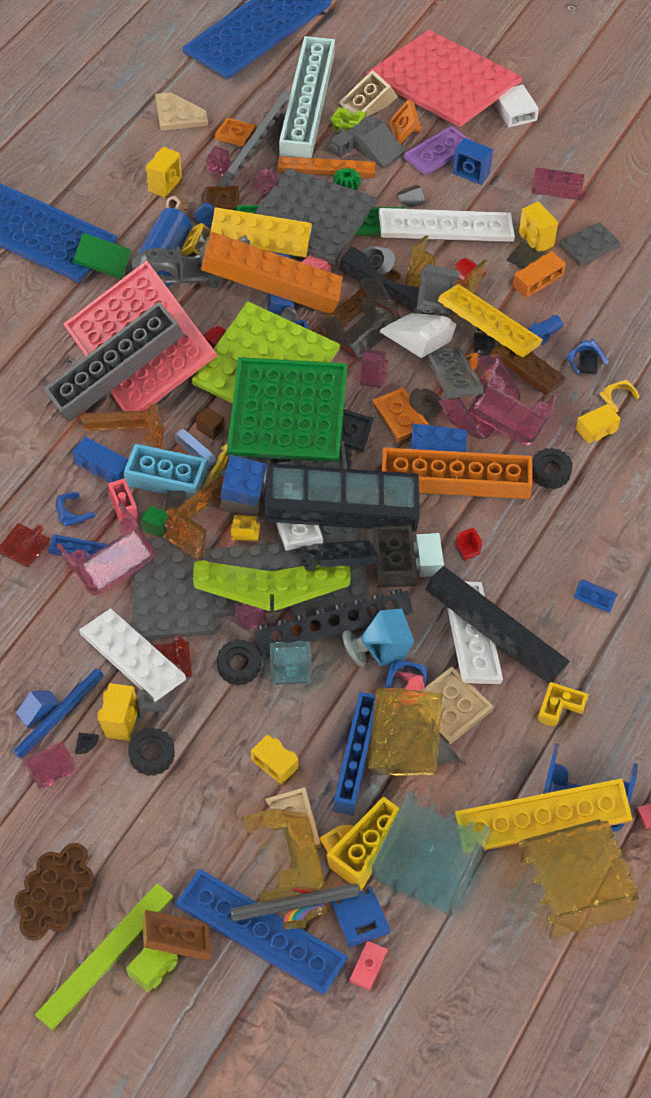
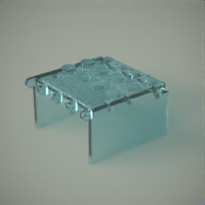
(429, 855)

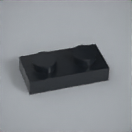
(588, 361)

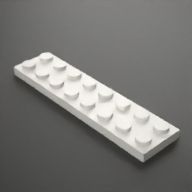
(446, 224)

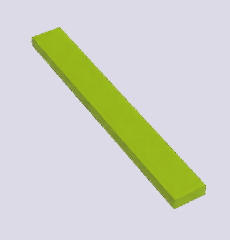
(101, 959)

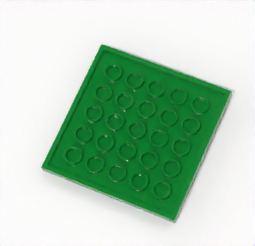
(287, 409)

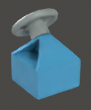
(385, 638)

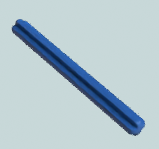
(58, 713)

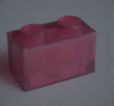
(373, 368)
(50, 765)

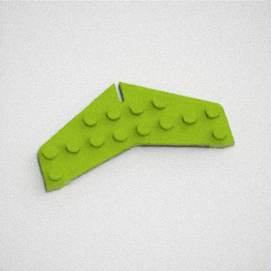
(260, 586)

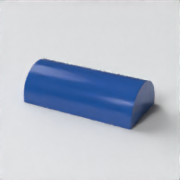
(168, 230)

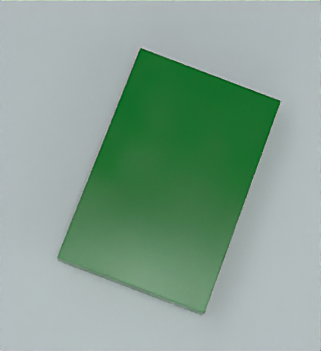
(102, 256)

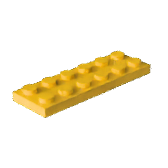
(264, 231)
(490, 320)

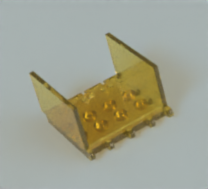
(581, 876)

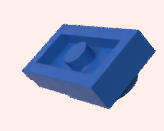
(595, 595)

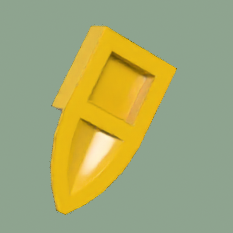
(331, 838)

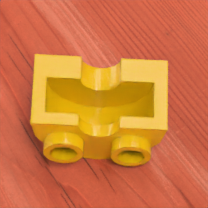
(245, 528)

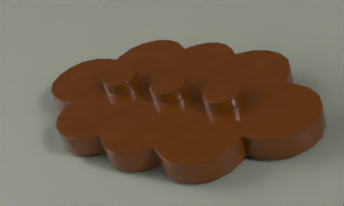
(54, 891)

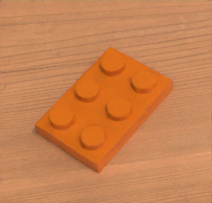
(398, 414)

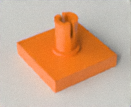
(405, 122)

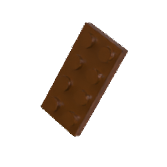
(531, 369)

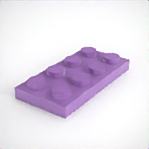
(435, 151)

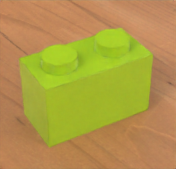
(150, 967)

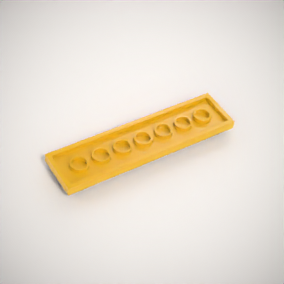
(548, 812)

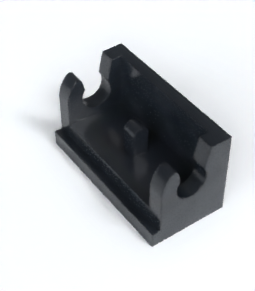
(483, 343)

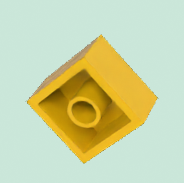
(163, 172)
(538, 227)
(118, 712)

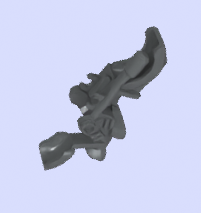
(181, 268)

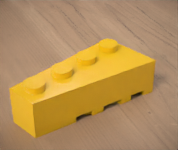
(358, 849)

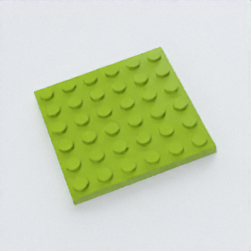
(264, 336)

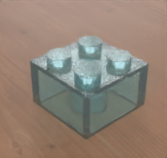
(290, 663)

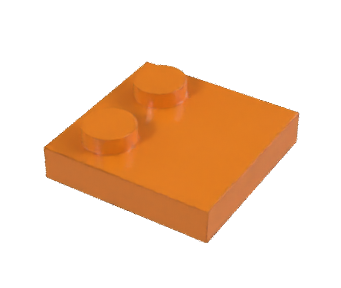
(235, 132)

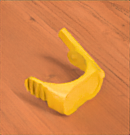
(625, 384)

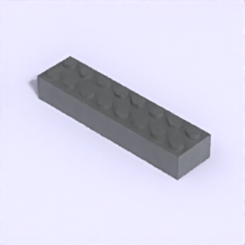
(114, 361)

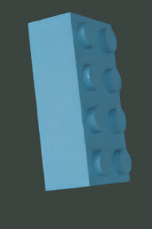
(165, 470)

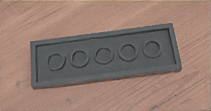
(454, 372)

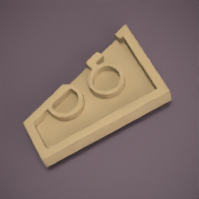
(295, 801)

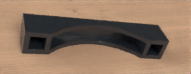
(358, 266)

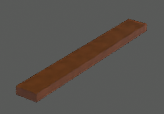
(353, 305)

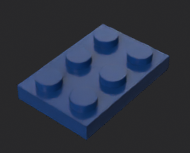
(438, 438)

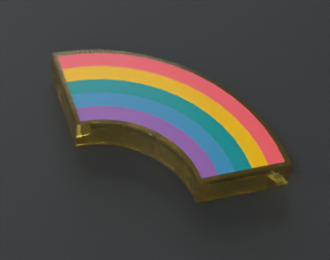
(299, 917)

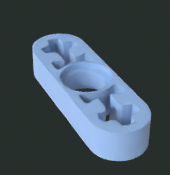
(194, 447)

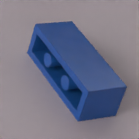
(99, 460)

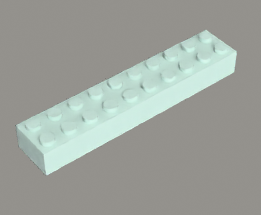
(307, 97)

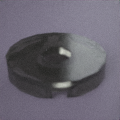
(425, 402)

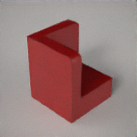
(468, 544)

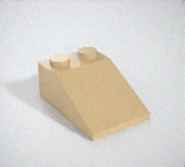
(369, 95)

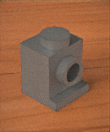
(341, 143)

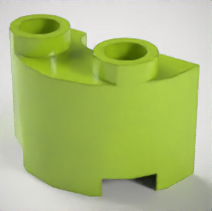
(346, 120)

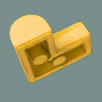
(556, 699)

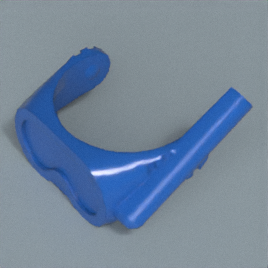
(586, 345)
(66, 517)
(404, 664)

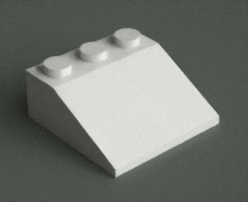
(421, 332)

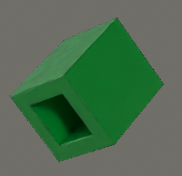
(154, 521)

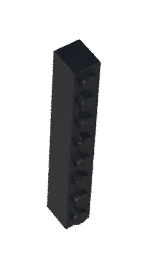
(497, 625)

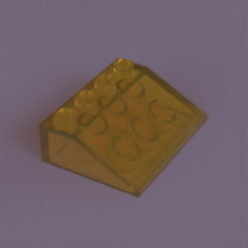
(405, 732)

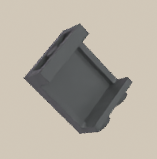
(433, 283)

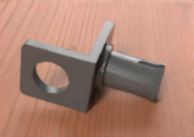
(149, 705)

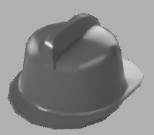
(380, 258)
(447, 754)

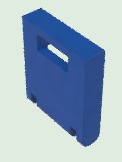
(360, 912)

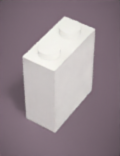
(517, 106)

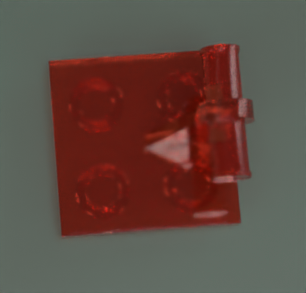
(24, 544)

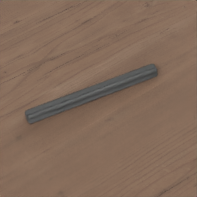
(294, 902)

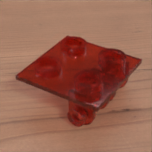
(178, 654)

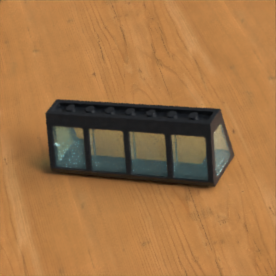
(340, 497)

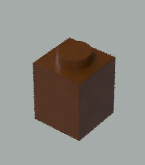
(210, 423)

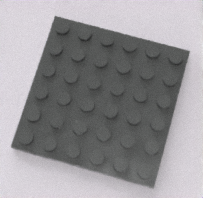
(331, 208)

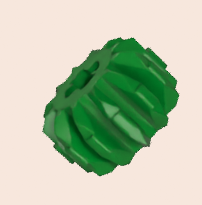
(347, 178)

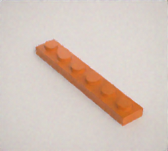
(325, 166)

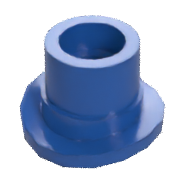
(205, 214)

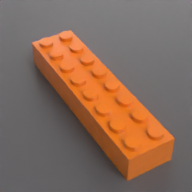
(271, 273)
(463, 472)

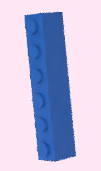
(355, 755)

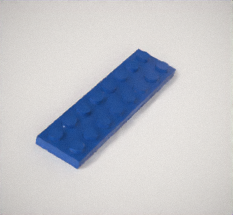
(286, 949)

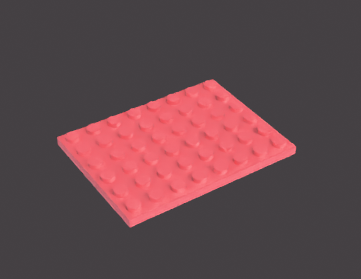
(445, 77)
(119, 308)

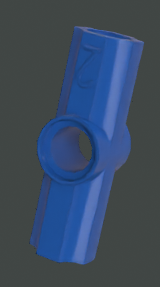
(546, 328)

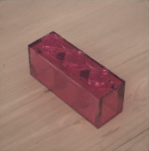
(558, 183)

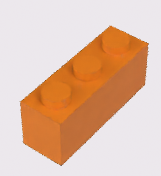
(538, 274)

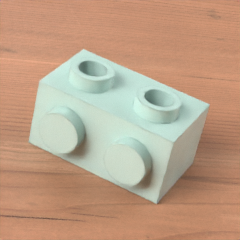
(428, 553)

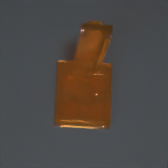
(128, 420)
(183, 530)

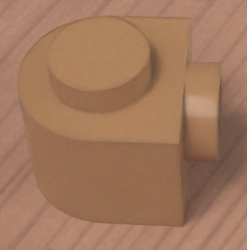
(178, 203)

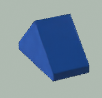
(36, 707)

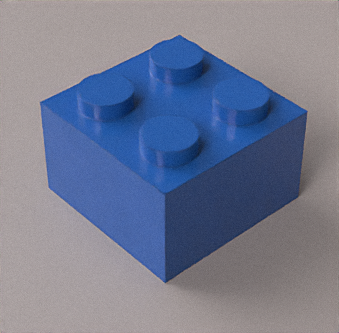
(472, 161)
(243, 481)

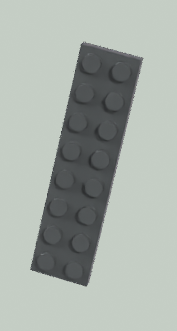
(255, 140)

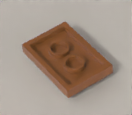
(176, 935)

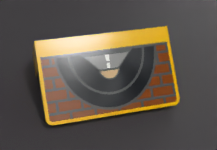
(195, 239)

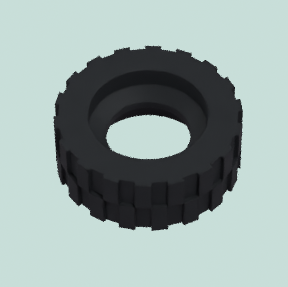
(551, 456)
(239, 676)
(156, 766)

